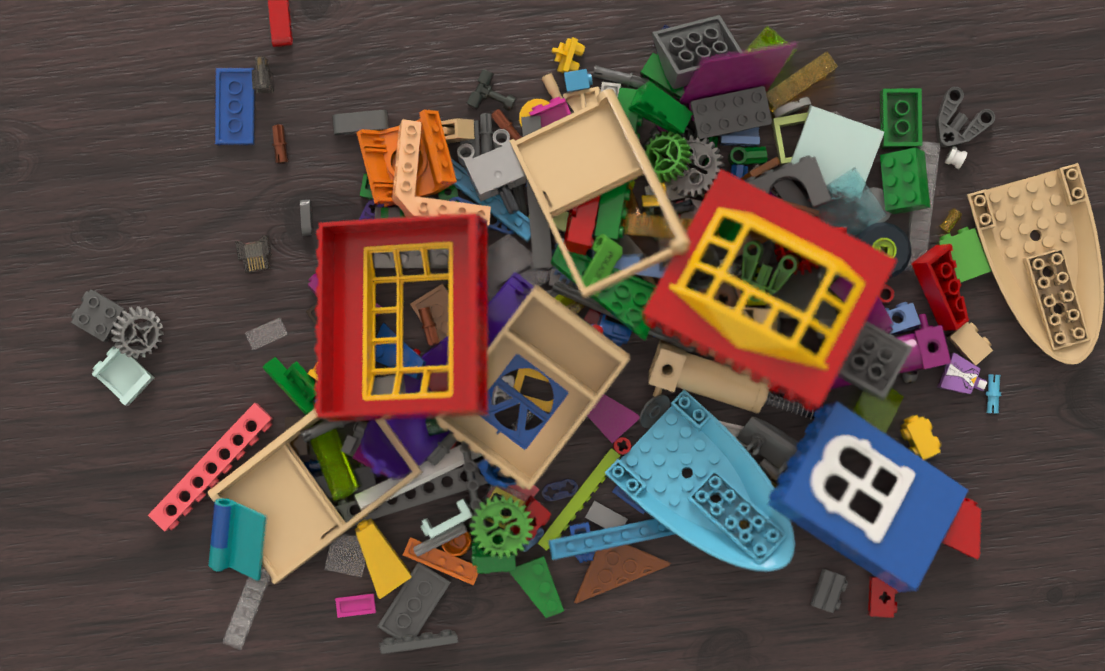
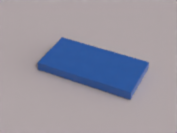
(234, 107)

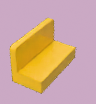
(650, 200)

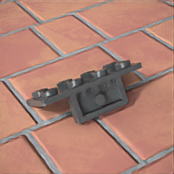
(731, 112)

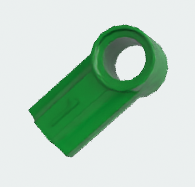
(749, 155)

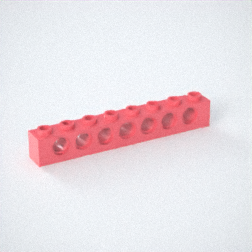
(160, 513)

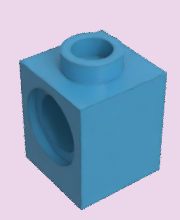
(577, 80)

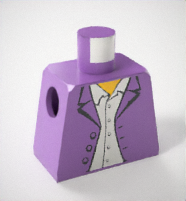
(961, 376)

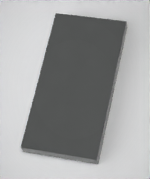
(414, 602)

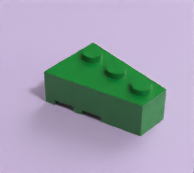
(660, 108)
(539, 585)

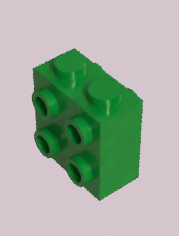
(486, 564)

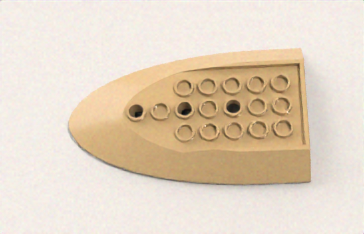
(1067, 245)

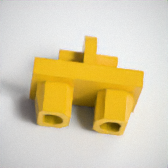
(565, 53)

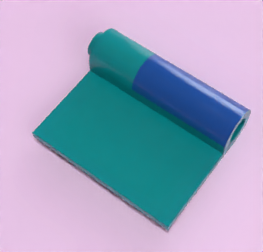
(237, 538)

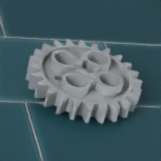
(701, 150)

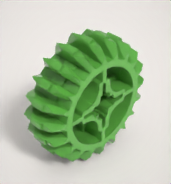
(669, 143)

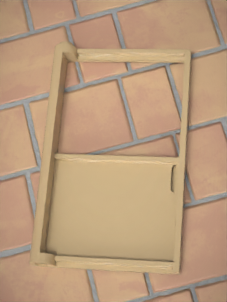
(584, 159)
(294, 503)

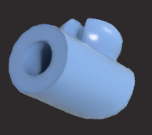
(540, 532)

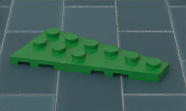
(623, 300)

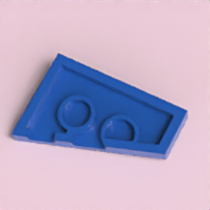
(387, 353)

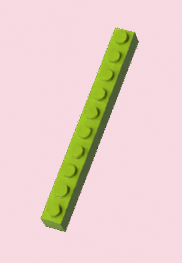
(578, 499)

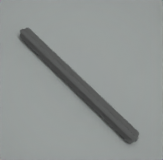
(577, 296)

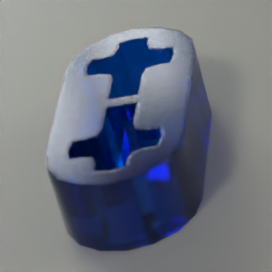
(558, 485)

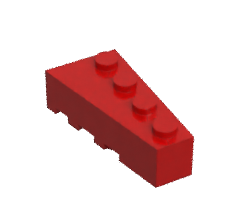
(581, 226)
(941, 287)

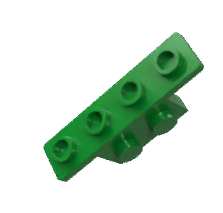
(294, 382)

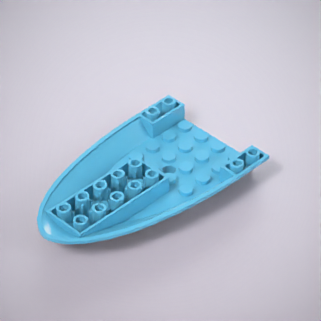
(720, 466)

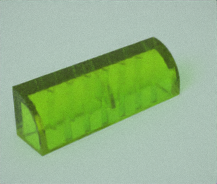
(334, 464)

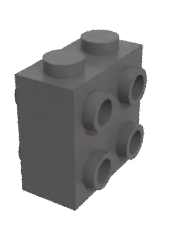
(97, 315)

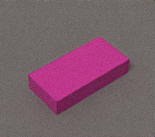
(355, 605)

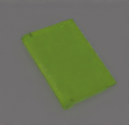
(878, 412)

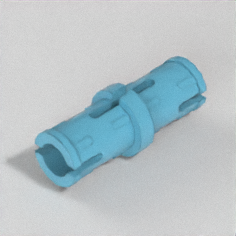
(993, 393)

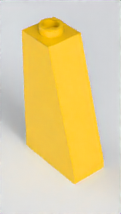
(382, 561)

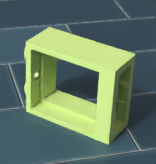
(782, 122)

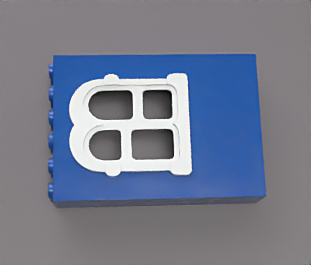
(912, 516)

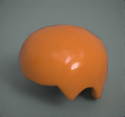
(458, 545)

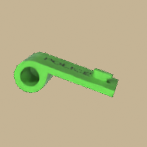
(606, 256)

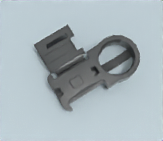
(352, 443)

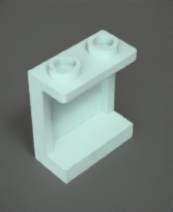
(122, 375)
(433, 531)

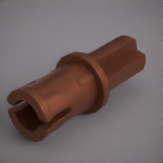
(504, 123)
(279, 144)
(428, 326)

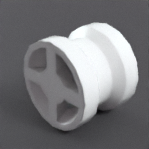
(956, 157)

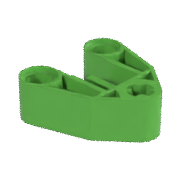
(751, 264)

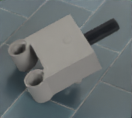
(495, 170)

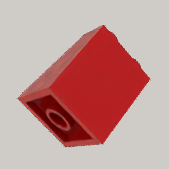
(965, 530)

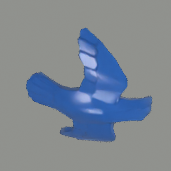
(491, 476)

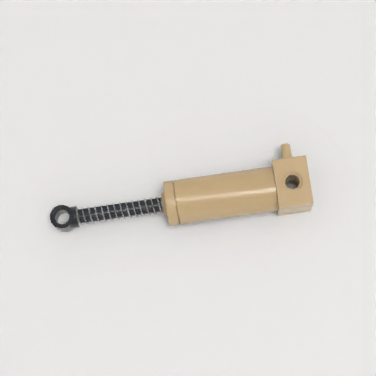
(712, 381)

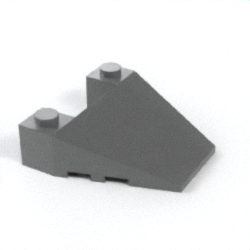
(799, 295)

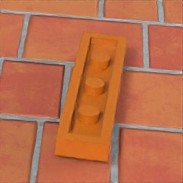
(443, 562)

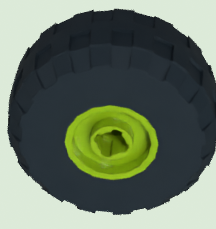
(891, 241)

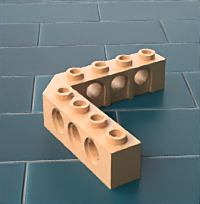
(405, 180)

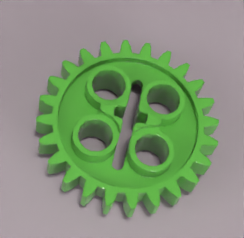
(510, 542)

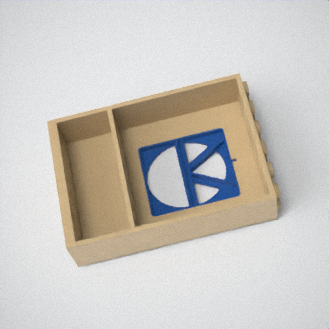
(575, 362)

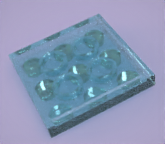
(851, 204)

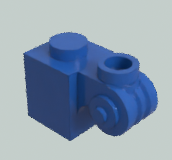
(579, 529)

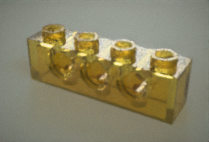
(800, 81)

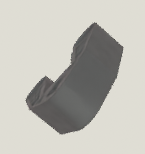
(947, 110)

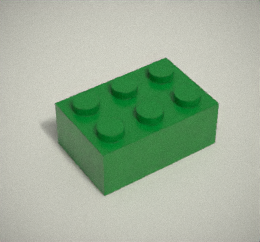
(901, 118)
(905, 181)

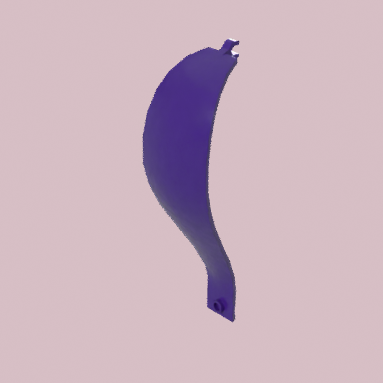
(413, 431)

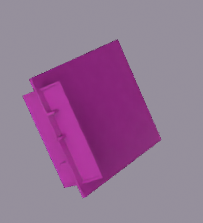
(736, 73)

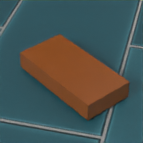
(761, 169)

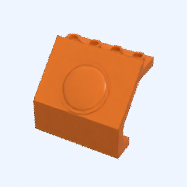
(434, 161)

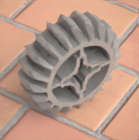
(151, 325)

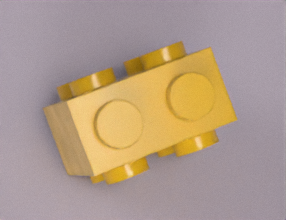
(918, 433)

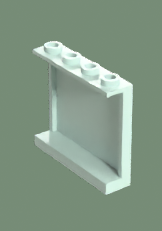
(837, 144)

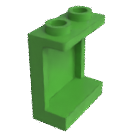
(967, 254)

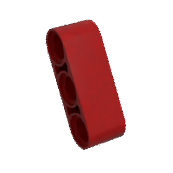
(280, 22)

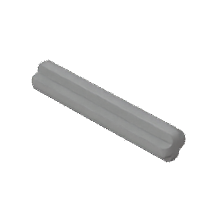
(440, 539)

